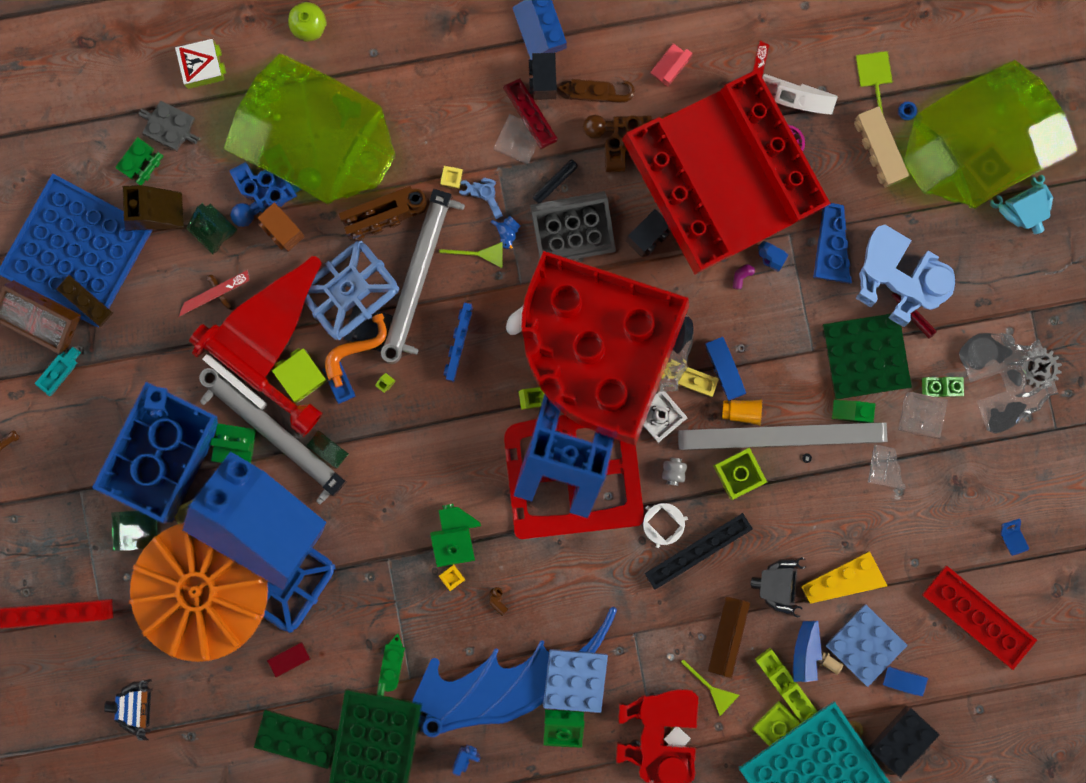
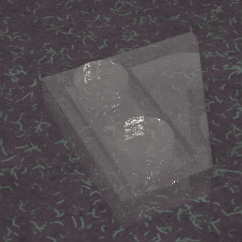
(885, 468)

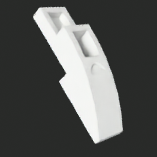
(800, 97)

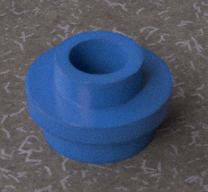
(907, 105)

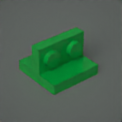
(233, 439)
(563, 728)

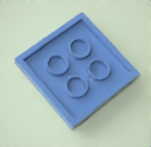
(866, 645)
(575, 680)

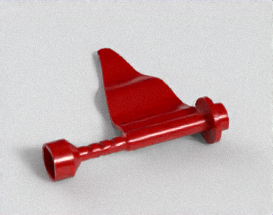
(258, 333)

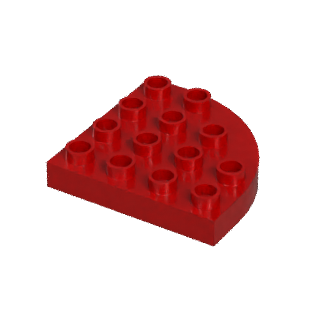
(599, 343)

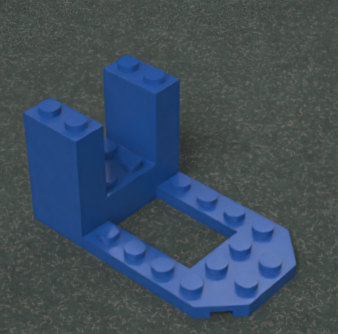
(565, 460)

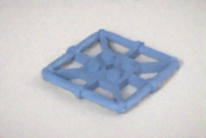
(359, 289)

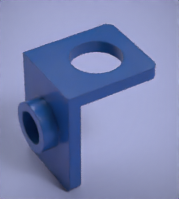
(156, 409)
(1014, 538)

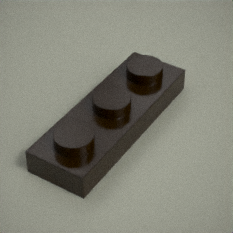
(84, 300)

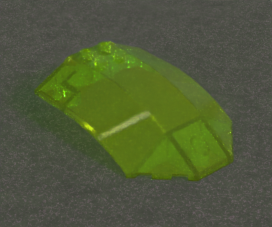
(311, 131)
(987, 136)

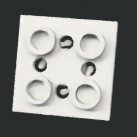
(660, 415)

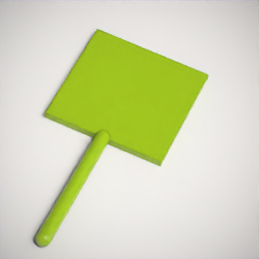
(874, 70)

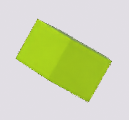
(389, 381)

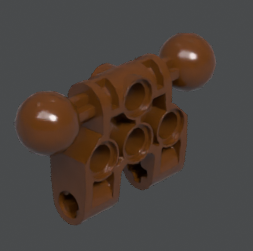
(595, 127)

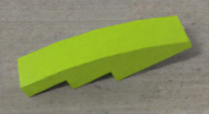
(785, 685)

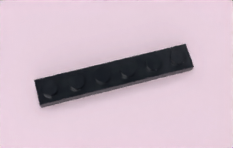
(698, 551)

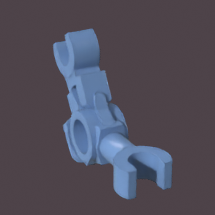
(485, 191)

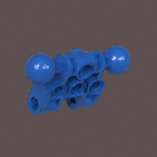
(242, 213)

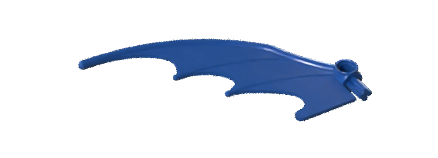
(490, 691)

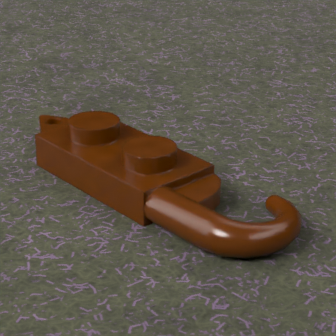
(596, 91)

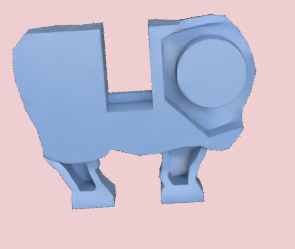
(927, 287)

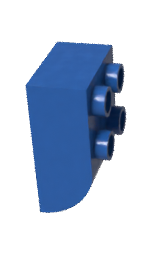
(157, 456)

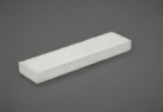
(235, 381)

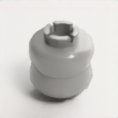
(674, 471)

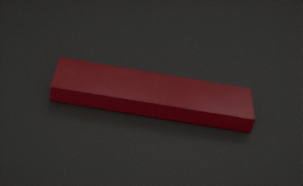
(530, 113)

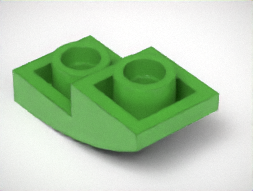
(943, 386)

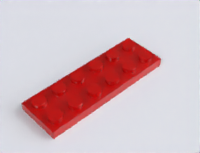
(979, 617)

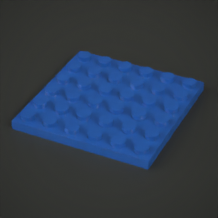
(74, 237)

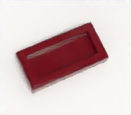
(289, 659)

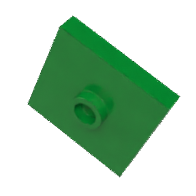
(452, 546)

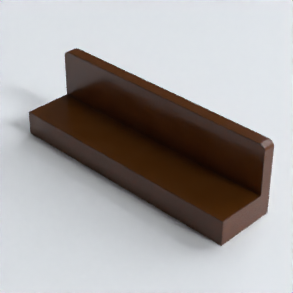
(728, 637)

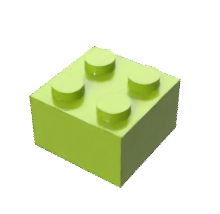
(740, 473)

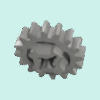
(1045, 371)

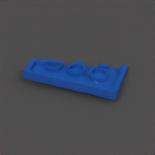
(832, 254)
(459, 336)

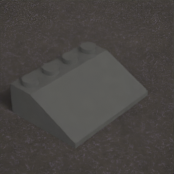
(574, 226)

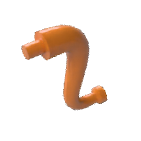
(335, 355)

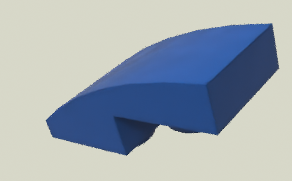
(905, 681)

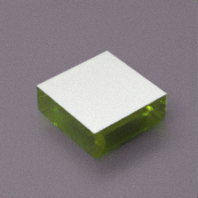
(677, 737)

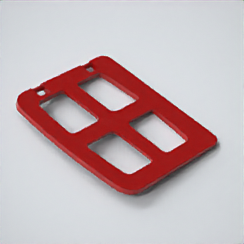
(623, 516)

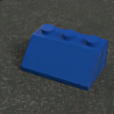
(539, 26)

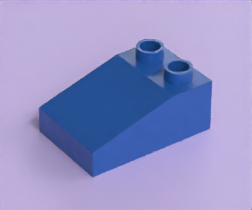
(253, 521)

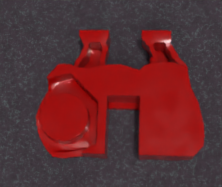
(658, 760)

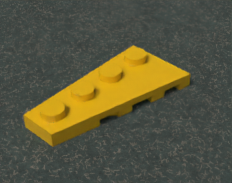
(850, 578)

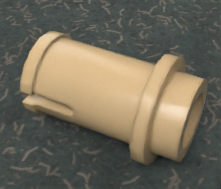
(830, 663)

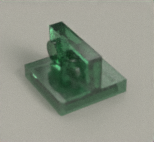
(210, 227)

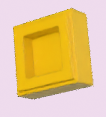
(452, 577)

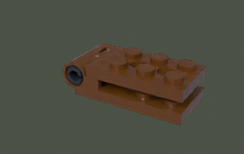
(404, 208)

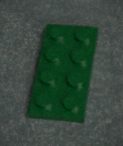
(296, 739)

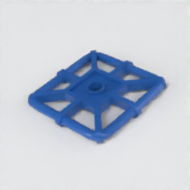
(284, 595)

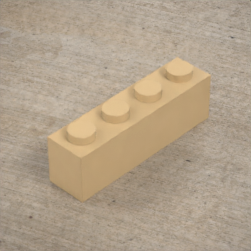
(881, 146)

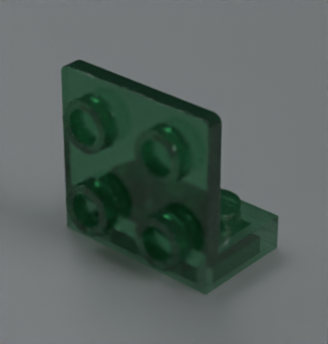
(132, 530)

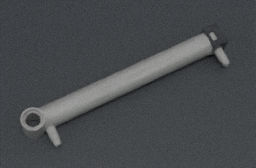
(416, 274)
(273, 432)

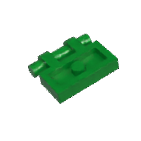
(135, 158)

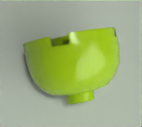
(307, 21)

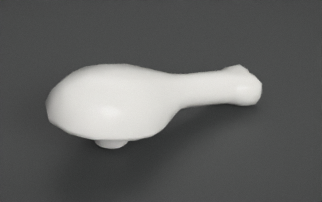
(514, 322)

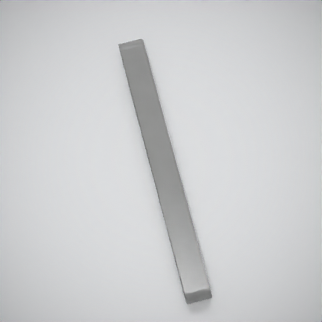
(782, 436)

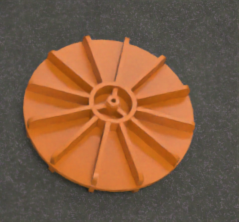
(194, 597)

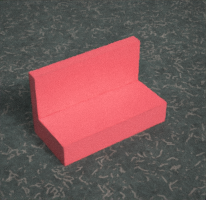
(671, 64)

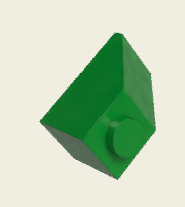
(853, 411)
(455, 517)

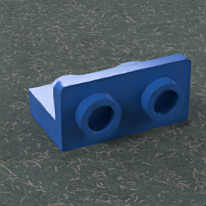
(462, 760)

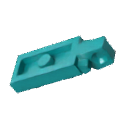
(58, 371)

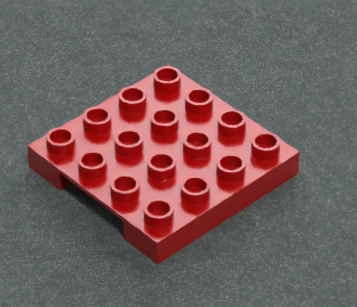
(726, 171)

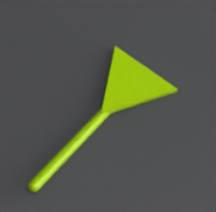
(492, 254)
(722, 698)

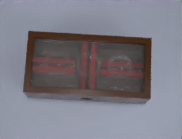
(37, 316)

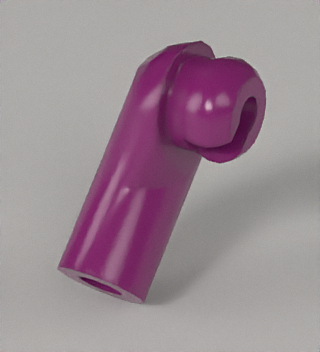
(740, 274)

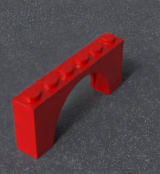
(56, 613)

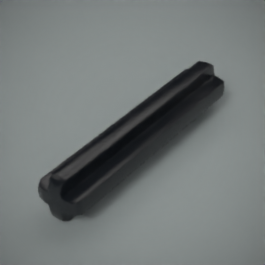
(555, 181)

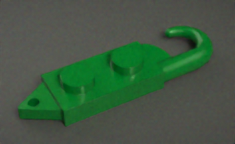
(391, 666)

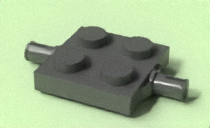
(168, 126)

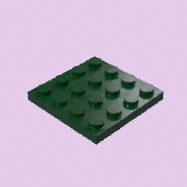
(866, 356)

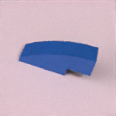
(725, 368)
(807, 652)

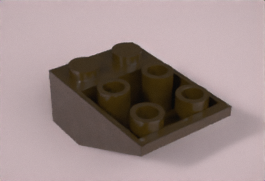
(152, 208)

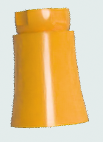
(743, 411)

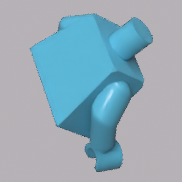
(1028, 207)

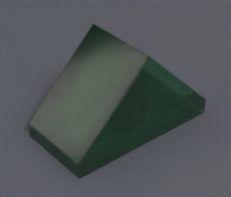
(327, 449)

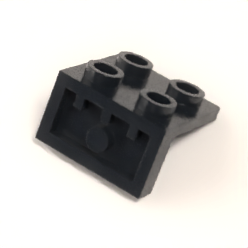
(367, 329)

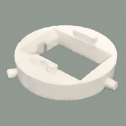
(653, 535)

